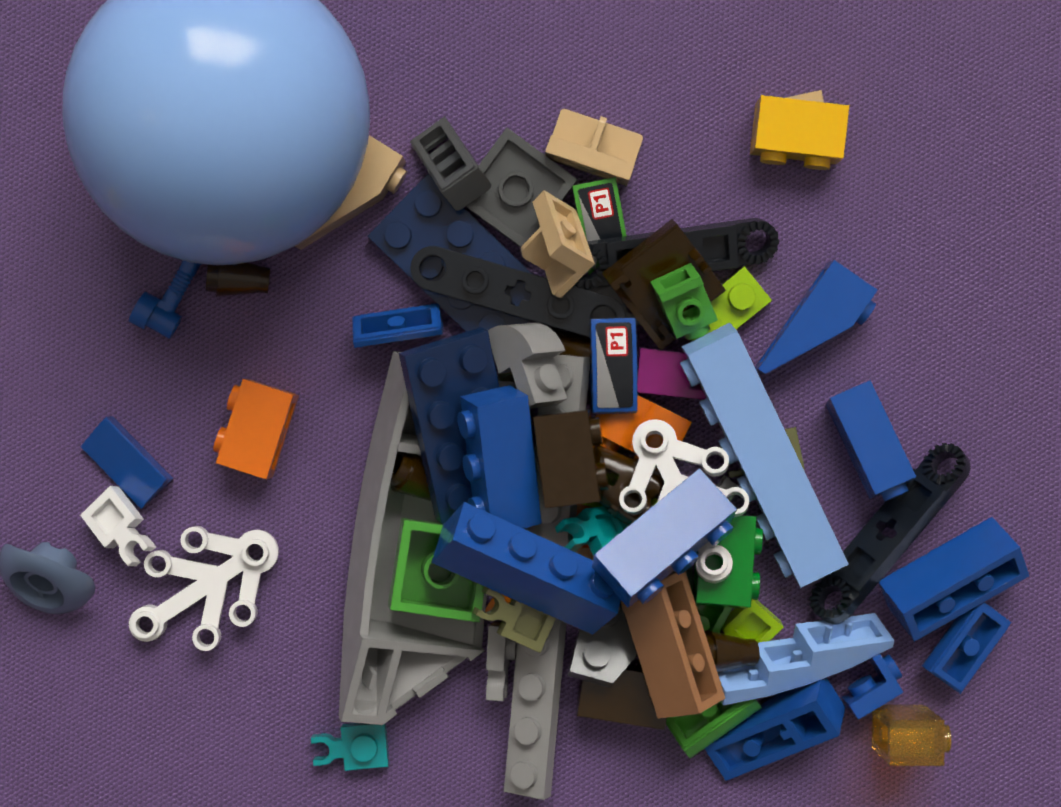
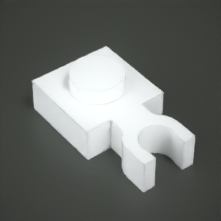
(114, 523)

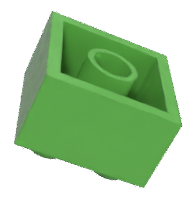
(426, 587)

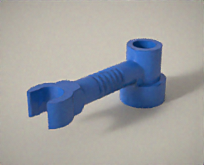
(160, 313)

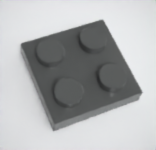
(517, 178)

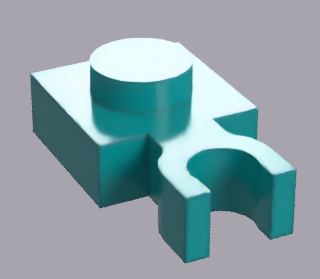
(591, 528)
(359, 745)

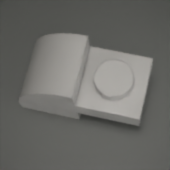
(529, 354)

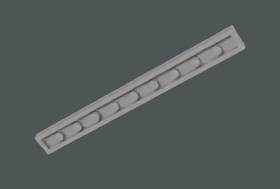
(540, 674)

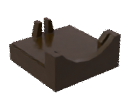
(651, 259)

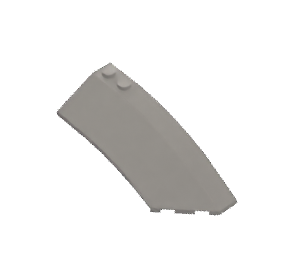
(387, 651)

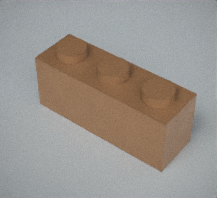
(674, 650)

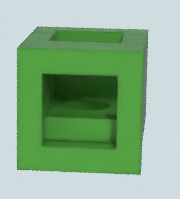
(676, 292)

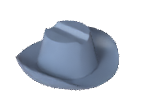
(45, 578)

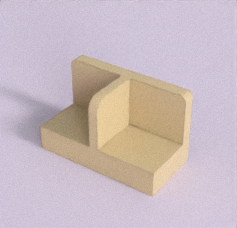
(594, 146)
(558, 244)

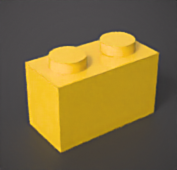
(799, 131)

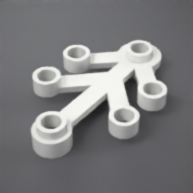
(663, 459)
(211, 581)

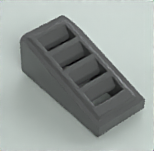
(467, 181)

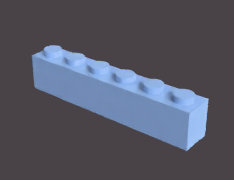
(764, 454)

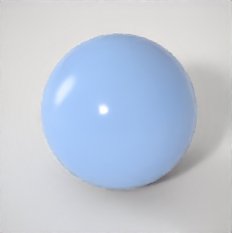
(216, 123)

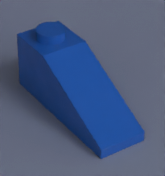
(827, 309)
(780, 729)

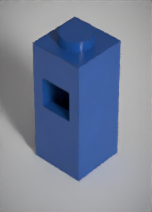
(871, 441)

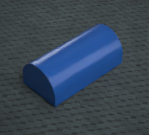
(966, 646)

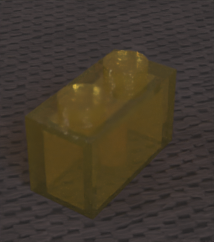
(910, 735)

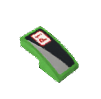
(599, 210)

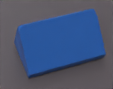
(397, 325)
(126, 461)

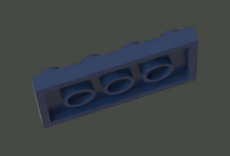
(430, 220)
(434, 382)

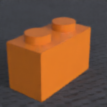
(255, 428)

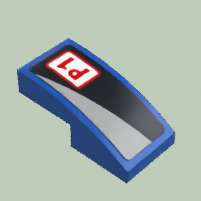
(613, 365)

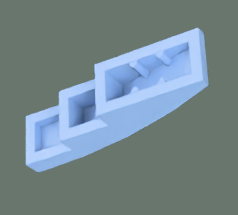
(811, 655)

